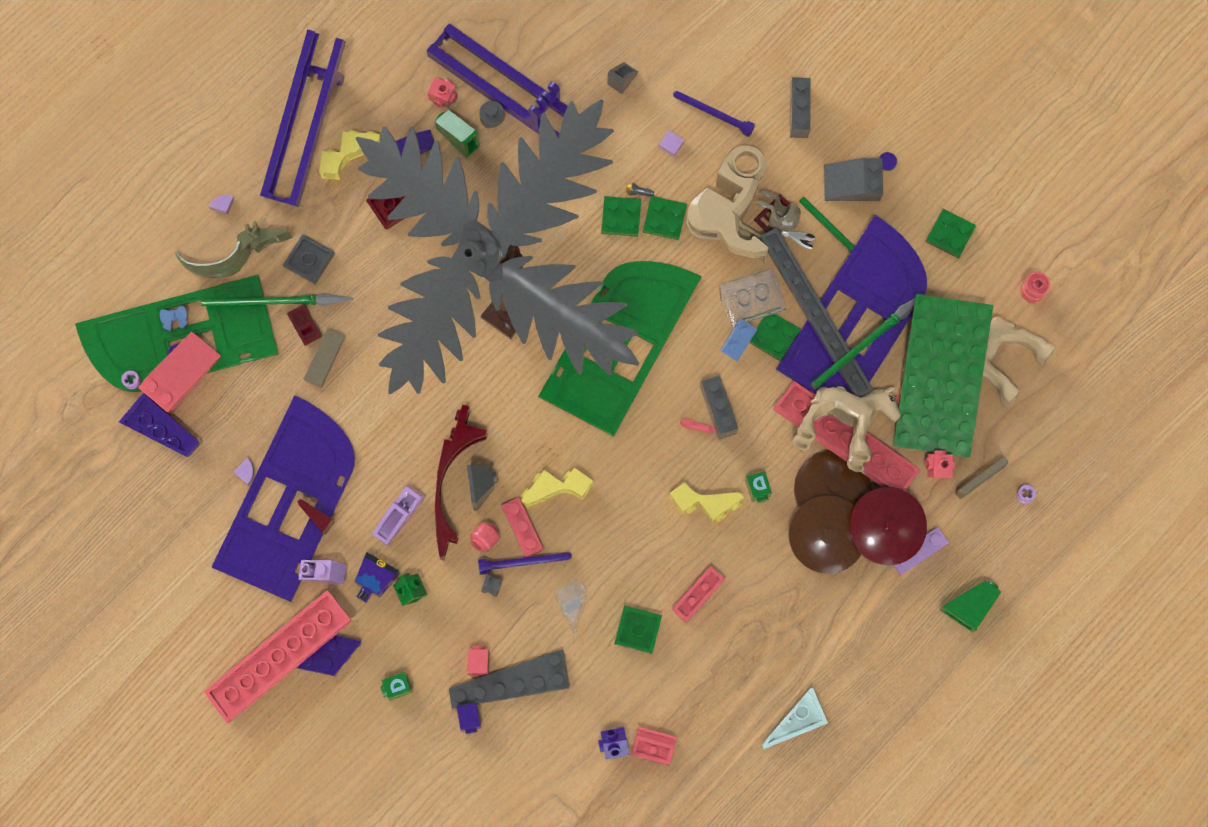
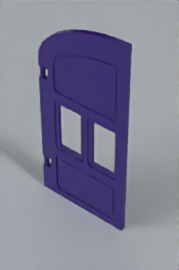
(879, 276)
(308, 458)

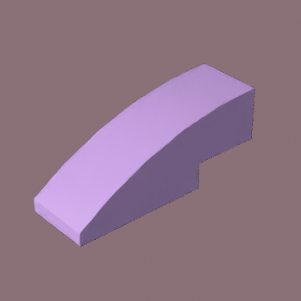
(398, 514)

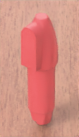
(697, 426)

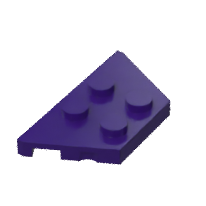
(331, 656)

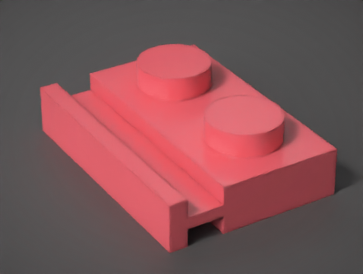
(654, 746)

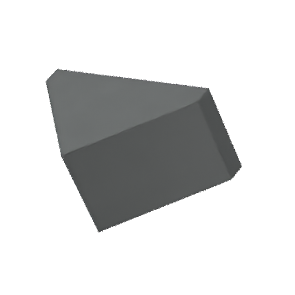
(621, 77)

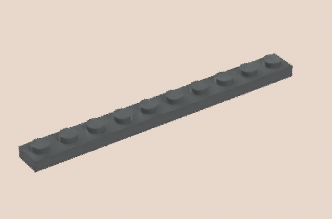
(815, 311)

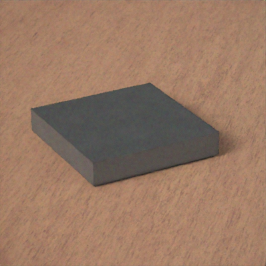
(308, 259)

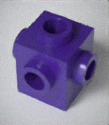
(614, 743)

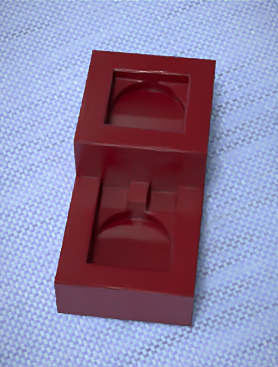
(304, 325)

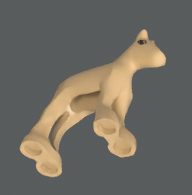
(1004, 333)
(851, 411)

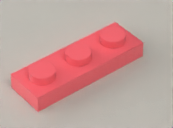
(522, 527)
(698, 594)

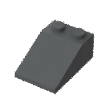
(854, 180)

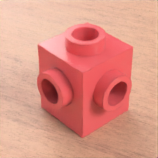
(442, 93)
(940, 465)

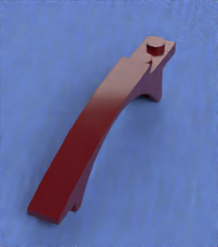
(462, 438)

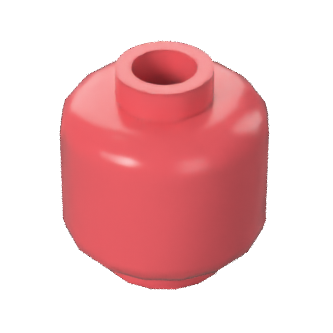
(484, 537)

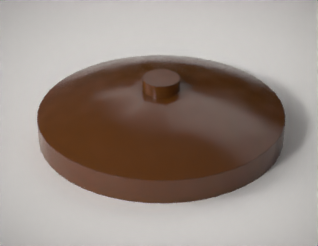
(829, 476)
(822, 536)

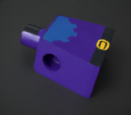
(374, 577)

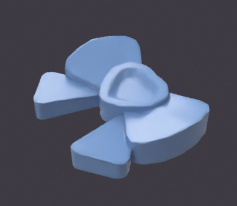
(174, 315)

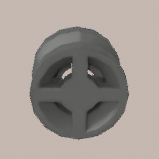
(491, 585)

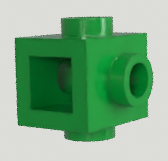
(409, 589)

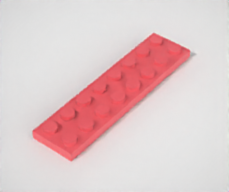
(885, 465)
(277, 656)

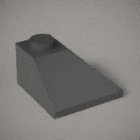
(481, 483)

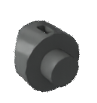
(491, 114)

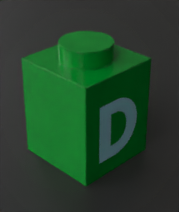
(758, 487)
(396, 686)

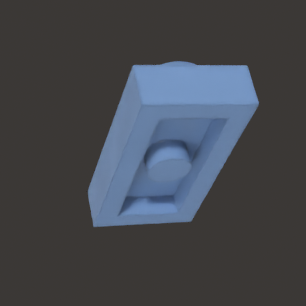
(738, 339)

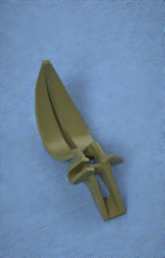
(247, 240)

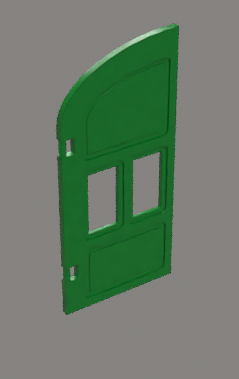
(654, 301)
(139, 343)

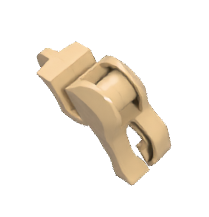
(718, 218)

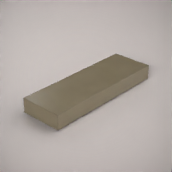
(324, 357)
(976, 482)

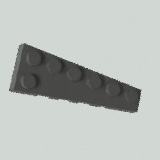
(525, 679)

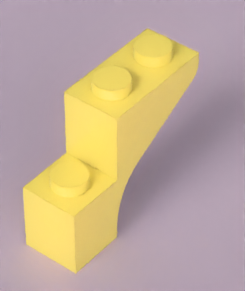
(334, 161)
(548, 486)
(713, 506)

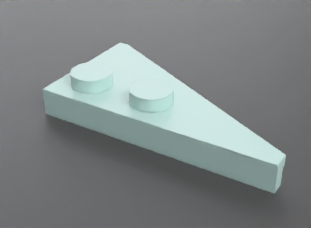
(801, 719)

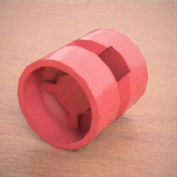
(1035, 287)

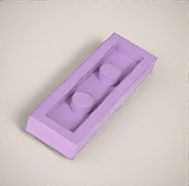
(933, 542)

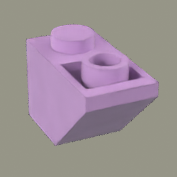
(322, 571)

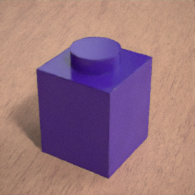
(468, 718)

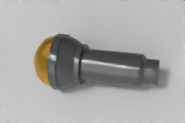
(633, 189)

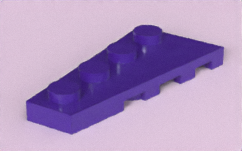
(154, 422)

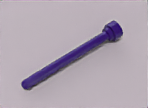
(745, 127)
(486, 566)

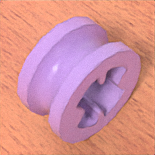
(136, 381)
(1025, 488)

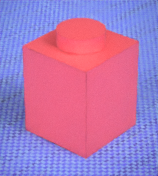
(478, 661)

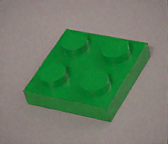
(621, 216)
(664, 218)
(950, 233)
(774, 336)
(638, 630)

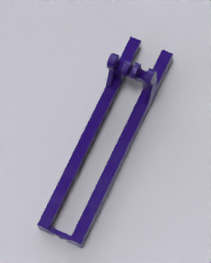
(303, 70)
(529, 117)

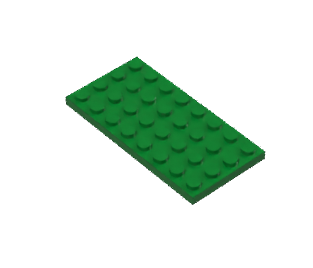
(943, 375)

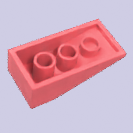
(179, 372)

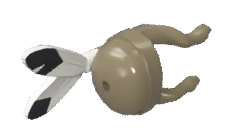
(786, 219)

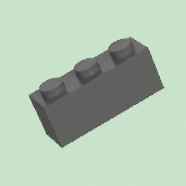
(800, 107)
(718, 407)

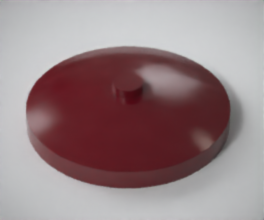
(887, 526)

